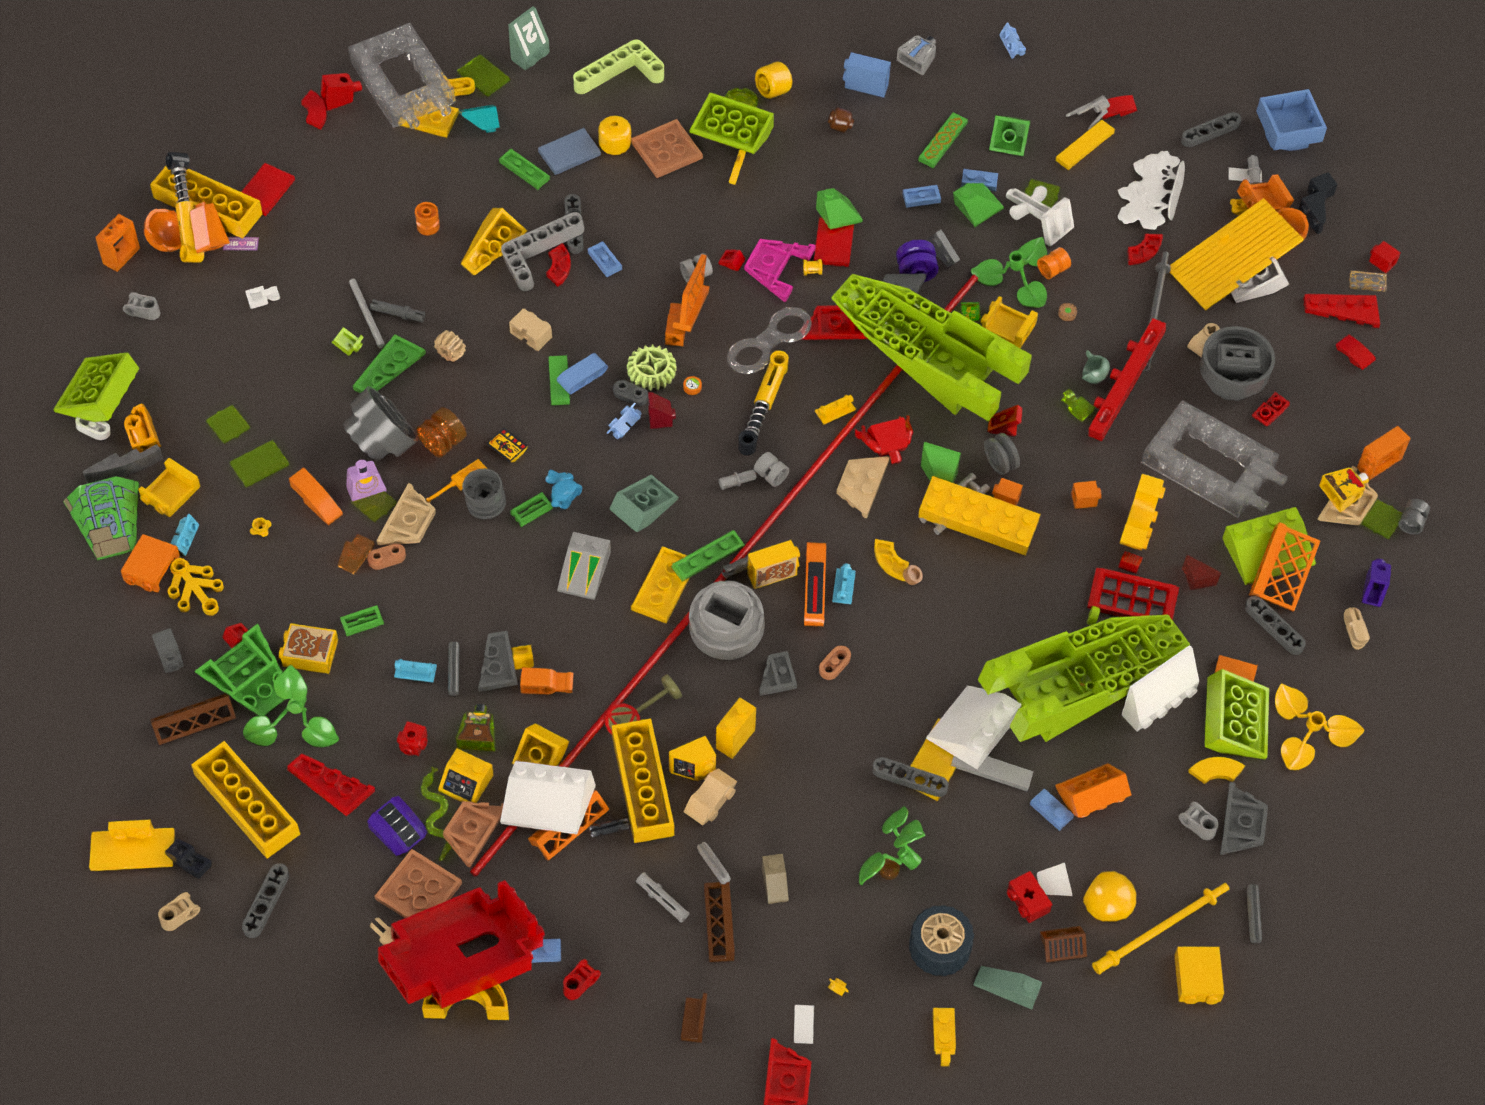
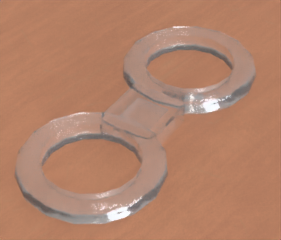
(768, 340)

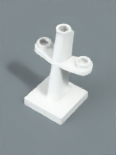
(1055, 220)

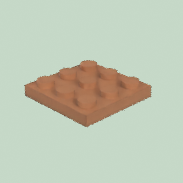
(666, 148)
(417, 886)

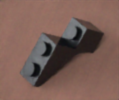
(1313, 206)

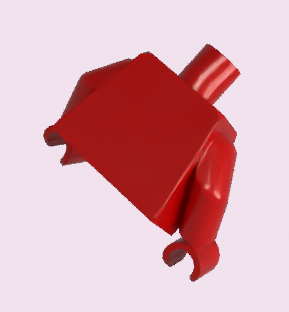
(888, 437)

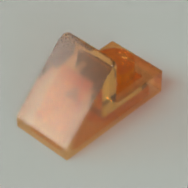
(355, 553)

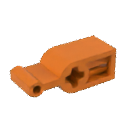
(672, 335)
(545, 681)

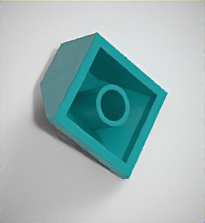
(483, 117)

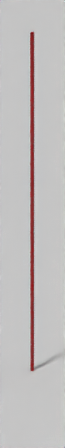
(743, 552)

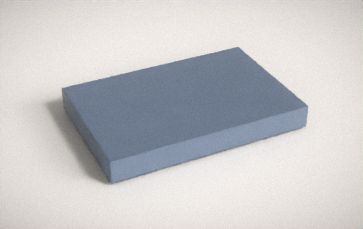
(569, 151)

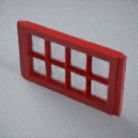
(1131, 595)

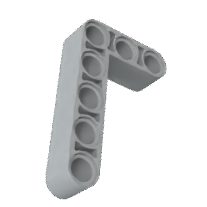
(537, 242)

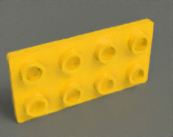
(130, 846)

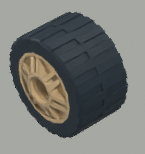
(941, 940)

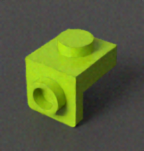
(347, 341)

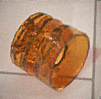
(441, 432)

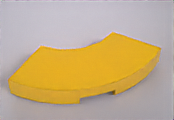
(737, 166)
(889, 560)
(1216, 768)

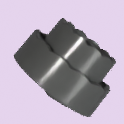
(1236, 362)
(378, 426)

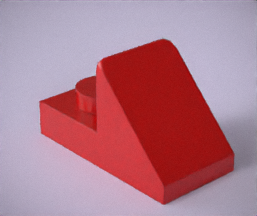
(1006, 421)

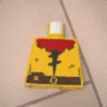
(1343, 487)

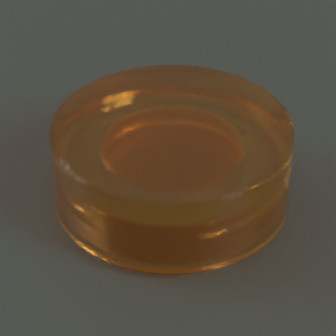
(890, 869)

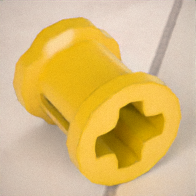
(812, 267)

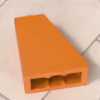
(207, 228)

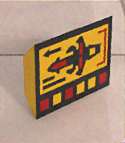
(507, 445)

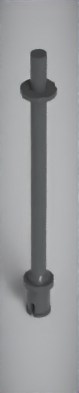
(1162, 269)

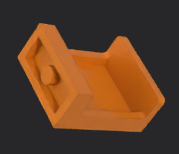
(1273, 192)
(149, 563)

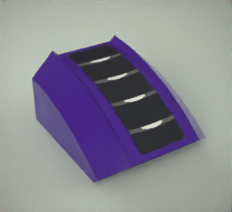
(397, 826)

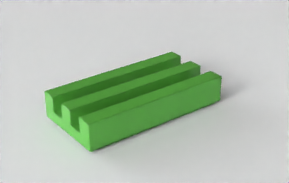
(534, 511)
(362, 623)

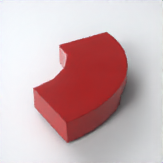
(316, 109)
(1145, 250)
(560, 265)

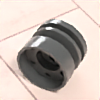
(484, 493)

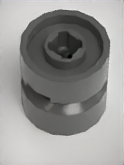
(1414, 516)

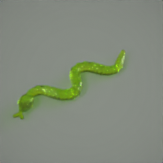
(427, 781)

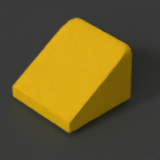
(522, 657)

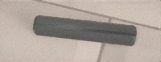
(453, 668)
(1254, 913)

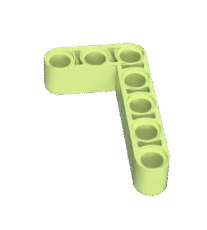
(616, 62)

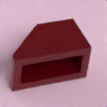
(660, 411)

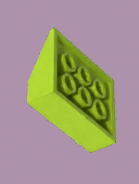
(733, 123)
(98, 387)
(1249, 540)
(1236, 715)

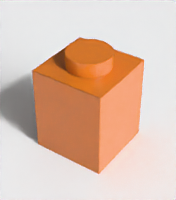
(1007, 491)
(1085, 494)

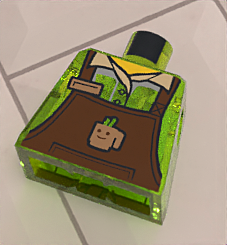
(477, 730)

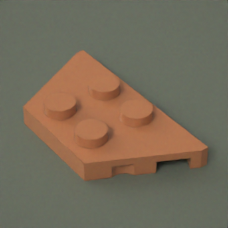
(471, 829)

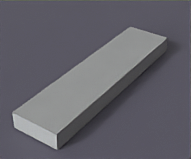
(998, 771)

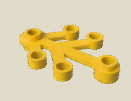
(194, 585)

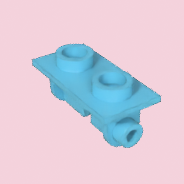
(186, 530)
(844, 584)
(415, 670)

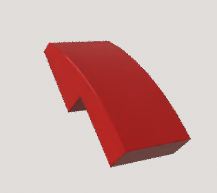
(1120, 105)
(1356, 351)
(1271, 410)

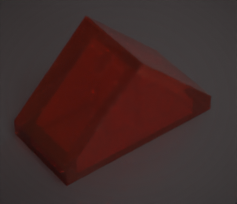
(1199, 574)

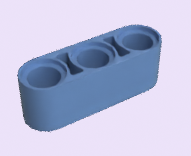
(582, 373)

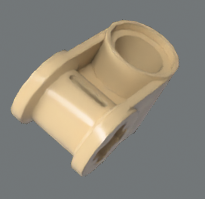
(1197, 342)
(181, 909)

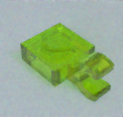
(1078, 407)

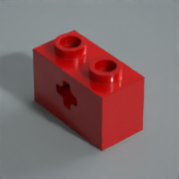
(1028, 887)

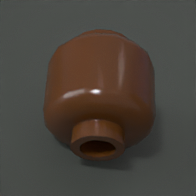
(840, 119)

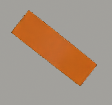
(315, 496)

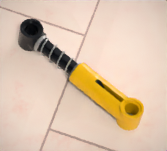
(178, 164)
(763, 401)

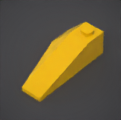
(493, 233)

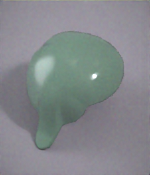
(1095, 369)

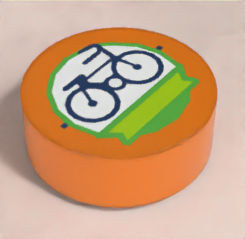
(692, 385)

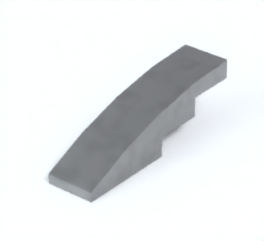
(123, 466)

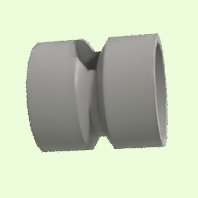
(688, 266)
(771, 469)

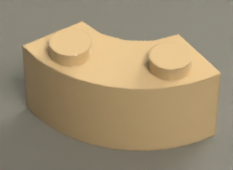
(710, 797)

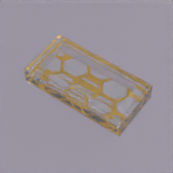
(1368, 281)

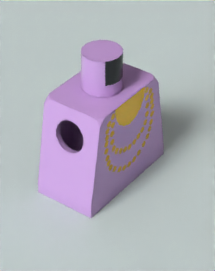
(364, 480)

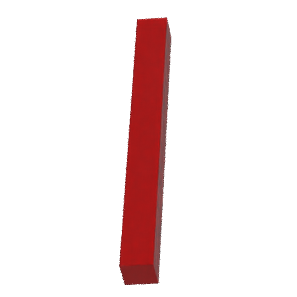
(1126, 379)

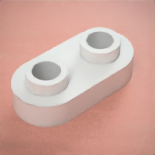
(96, 430)

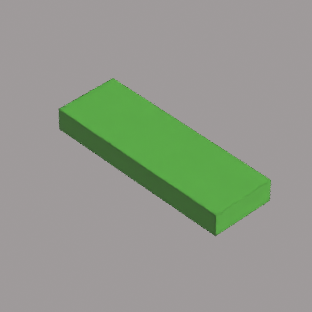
(524, 169)
(557, 365)

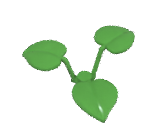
(990, 272)
(291, 686)
(906, 855)

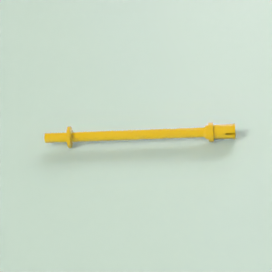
(1113, 957)

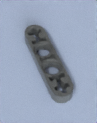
(1198, 138)
(576, 199)
(1271, 627)
(911, 774)
(268, 901)

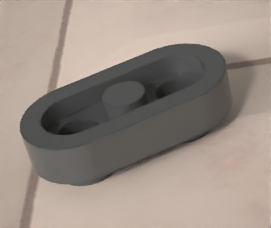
(629, 393)

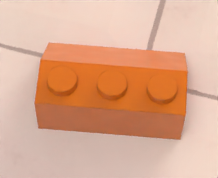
(1094, 790)

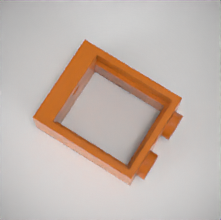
(117, 256)
(1383, 452)

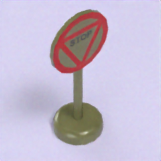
(626, 713)

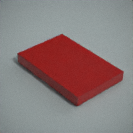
(268, 186)
(833, 245)

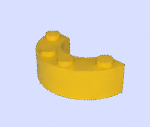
(1142, 513)
(492, 999)

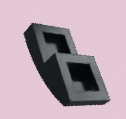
(186, 858)

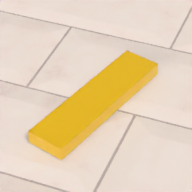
(1085, 144)

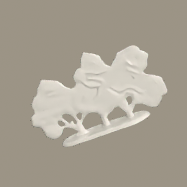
(1149, 192)

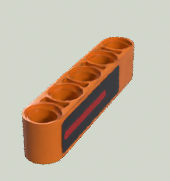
(815, 584)

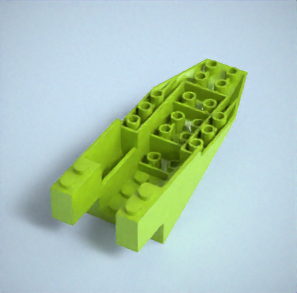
(933, 346)
(1101, 656)

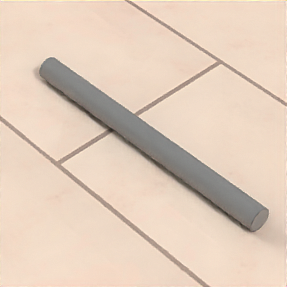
(366, 312)

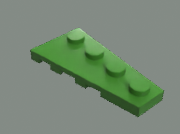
(389, 363)

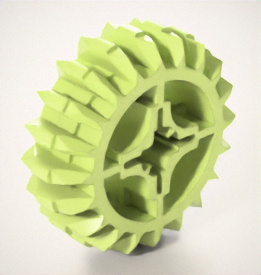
(651, 367)

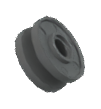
(1001, 453)

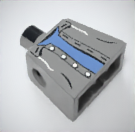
(917, 53)

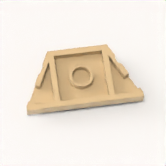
(862, 482)
(1355, 512)
(408, 520)

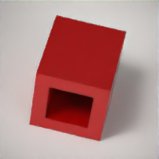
(1384, 256)

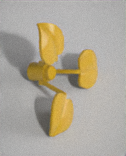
(1294, 752)

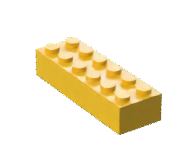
(235, 209)
(979, 515)
(642, 781)
(245, 799)

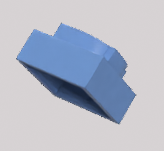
(1291, 120)

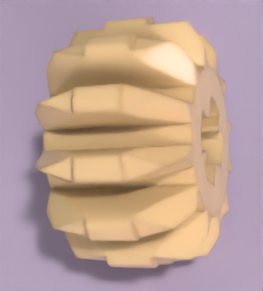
(449, 346)

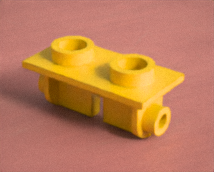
(835, 409)

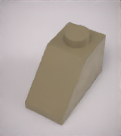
(775, 878)

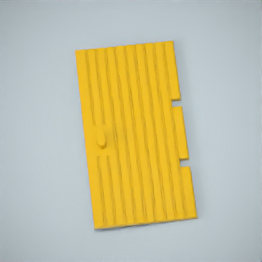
(1234, 254)

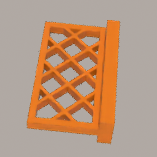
(692, 298)
(1268, 562)

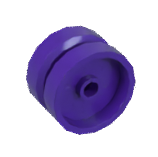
(917, 258)

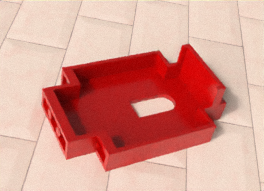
(426, 951)

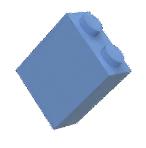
(866, 74)

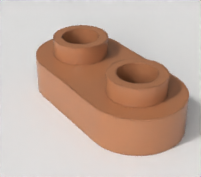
(387, 557)
(834, 664)

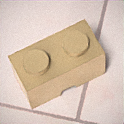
(531, 328)

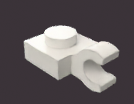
(258, 296)

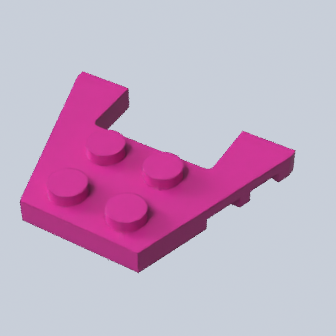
(769, 261)

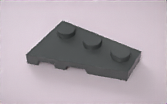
(498, 663)

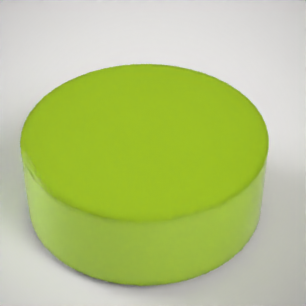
(1093, 615)

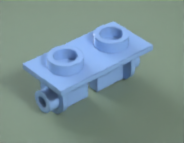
(1011, 41)
(630, 416)

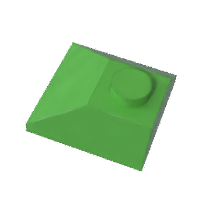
(1009, 135)
(976, 202)
(836, 209)
(940, 462)

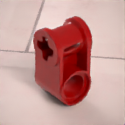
(583, 977)

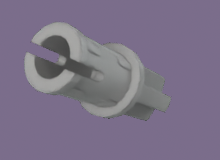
(1253, 170)
(737, 479)

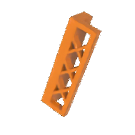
(542, 836)

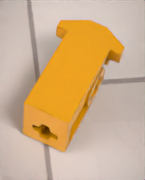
(141, 429)

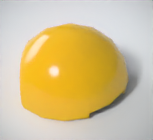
(1110, 897)

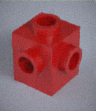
(412, 739)

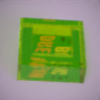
(971, 310)

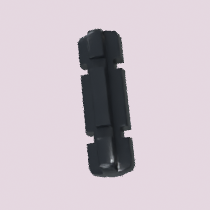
(609, 827)

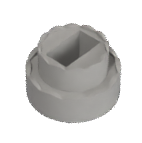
(726, 620)

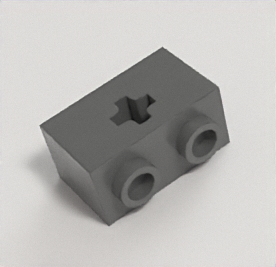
(168, 650)

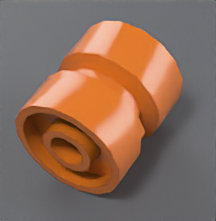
(427, 218)
(1055, 262)

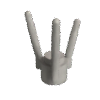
(1099, 105)

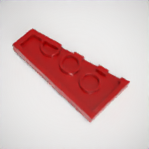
(1350, 307)
(331, 784)

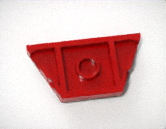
(832, 323)
(786, 1077)

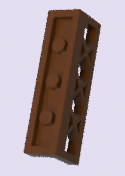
(190, 711)
(727, 924)

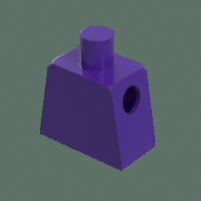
(1378, 573)

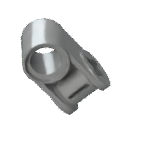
(142, 306)
(1196, 818)

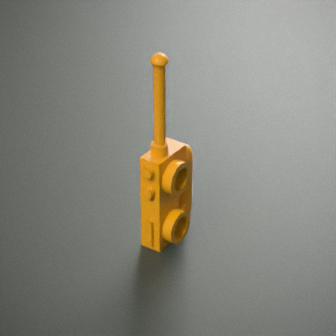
(458, 478)

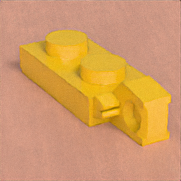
(944, 1033)

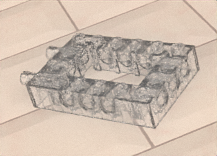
(408, 107)
(1203, 481)

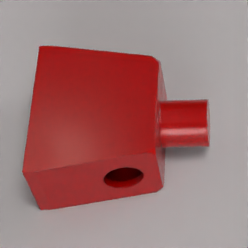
(338, 90)

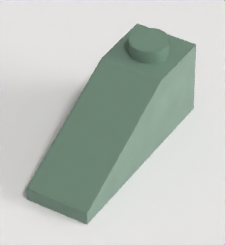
(1009, 985)

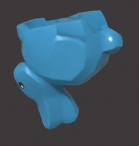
(564, 489)

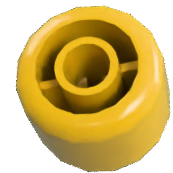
(773, 80)
(614, 135)

